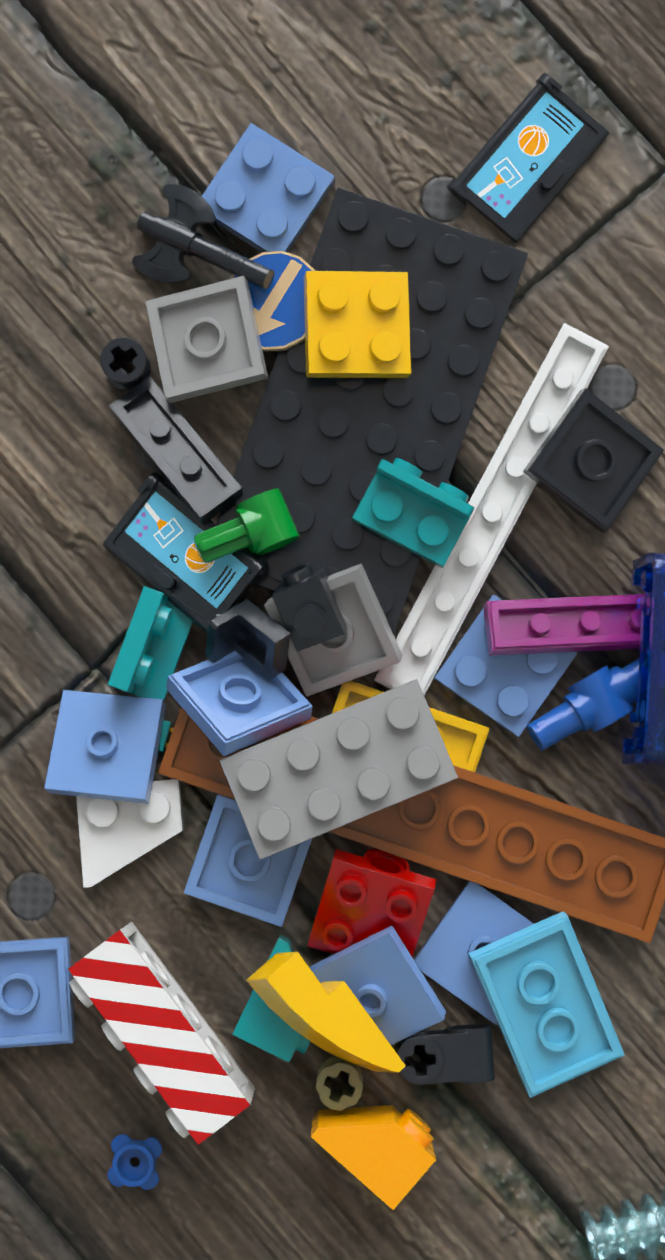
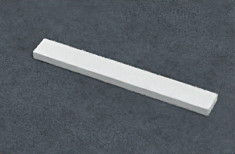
(496, 506)

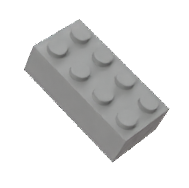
(338, 769)

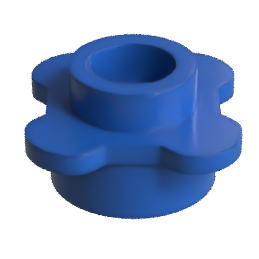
(142, 1175)

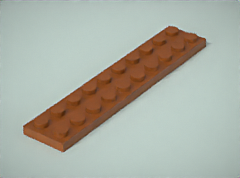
(490, 838)

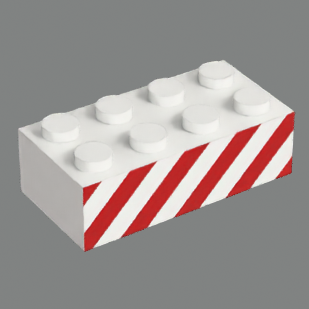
(162, 1033)

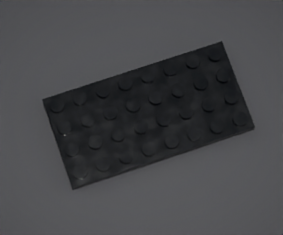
(329, 434)

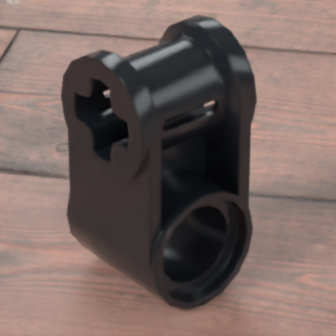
(456, 1055)

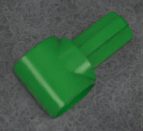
(260, 524)

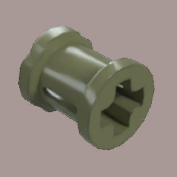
(347, 1096)

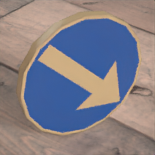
(281, 305)

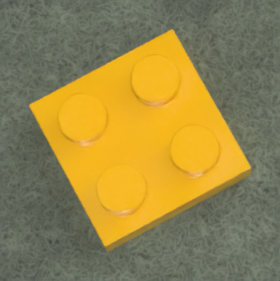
(357, 324)

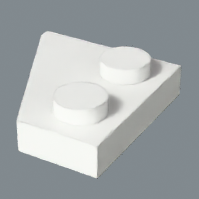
(122, 831)

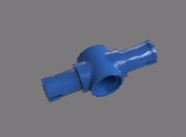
(589, 705)

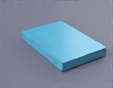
(546, 1004)

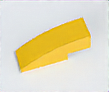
(323, 1013)

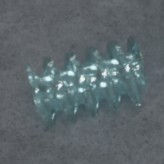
(629, 1233)

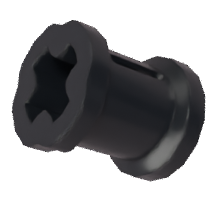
(133, 353)

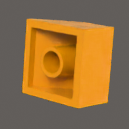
(378, 1147)

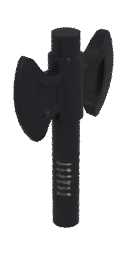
(178, 237)

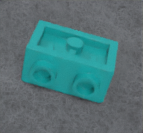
(414, 511)
(151, 647)

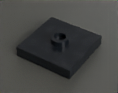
(593, 460)

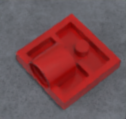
(368, 897)

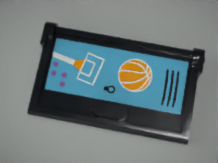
(537, 144)
(159, 546)

